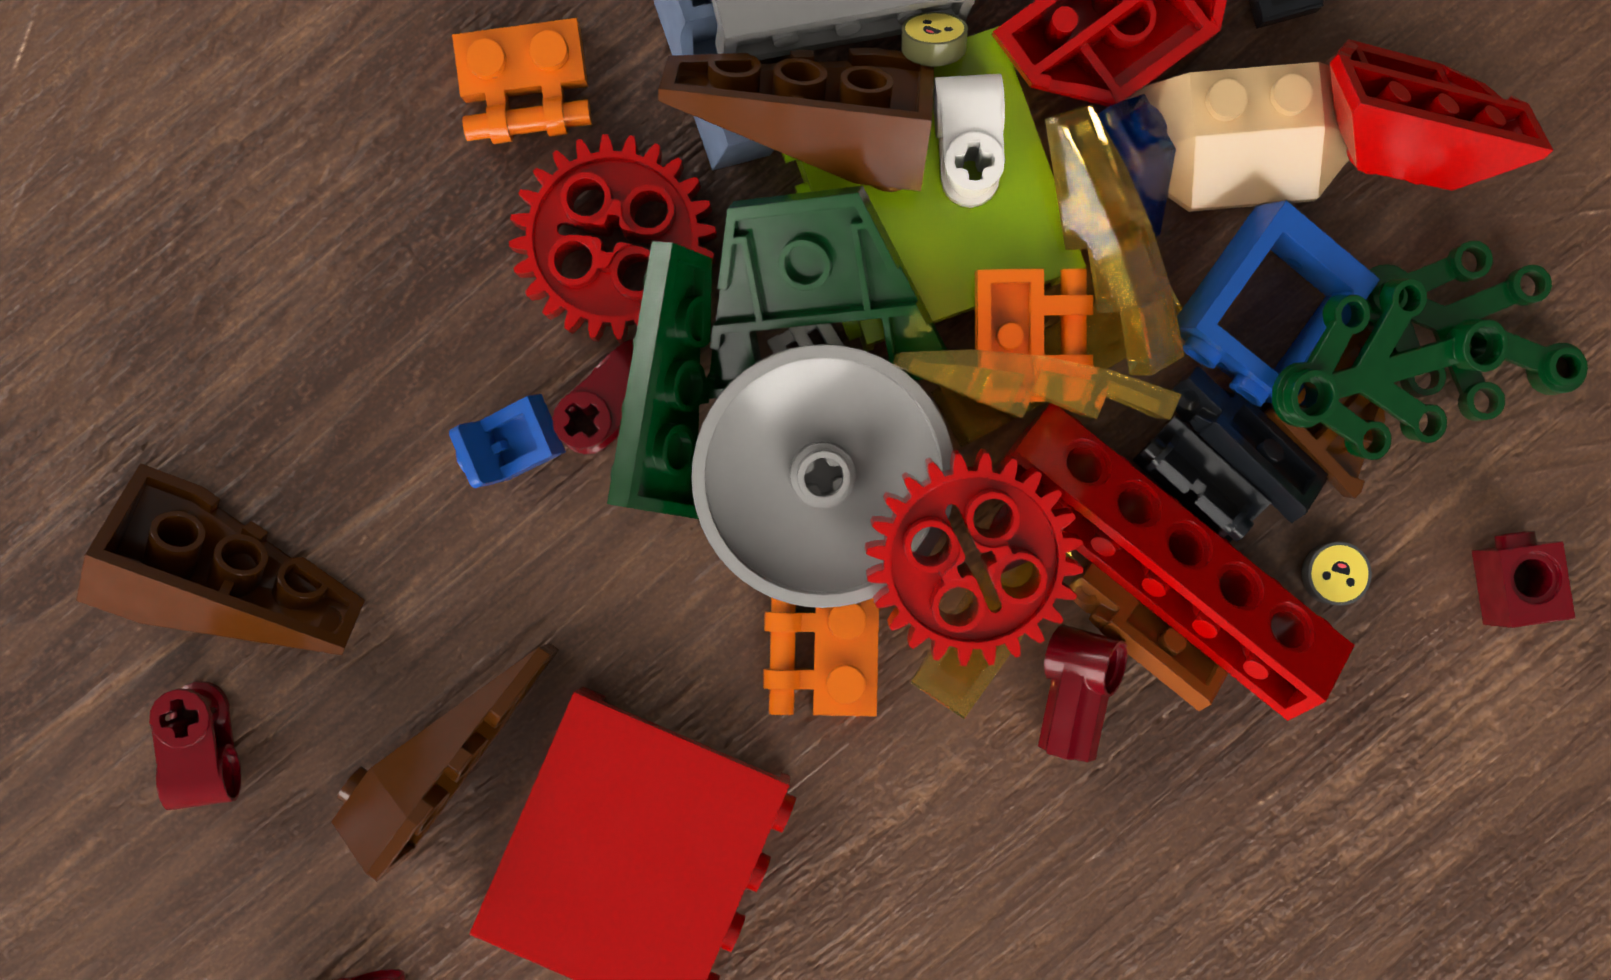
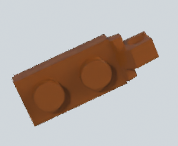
(1148, 638)

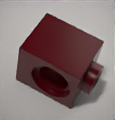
(1548, 588)

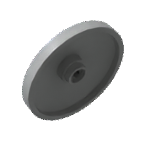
(802, 464)

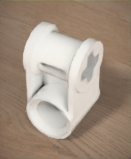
(970, 128)

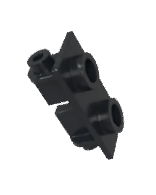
(1202, 480)

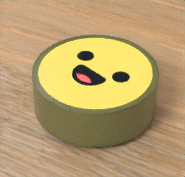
(934, 38)

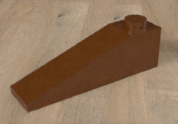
(194, 568)
(406, 791)

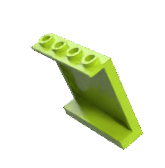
(949, 242)

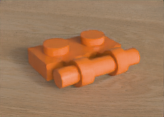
(520, 63)
(1013, 308)
(844, 658)

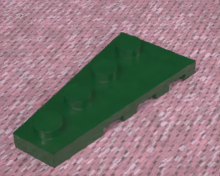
(665, 385)

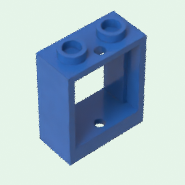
(1307, 251)

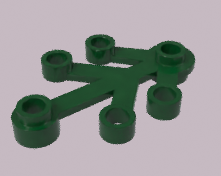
(1441, 319)
(1377, 369)

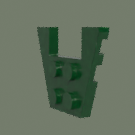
(807, 265)

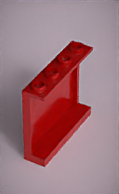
(632, 851)

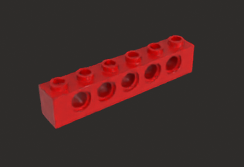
(1184, 568)

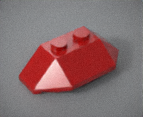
(1105, 46)
(1428, 120)

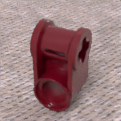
(599, 392)
(194, 758)

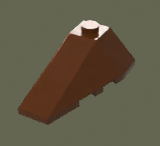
(847, 117)

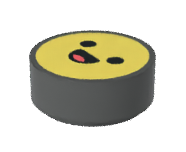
(1336, 573)

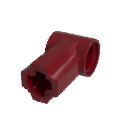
(1083, 676)

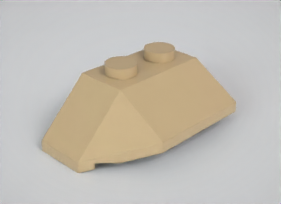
(1250, 135)

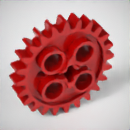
(627, 184)
(1026, 533)

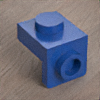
(506, 442)

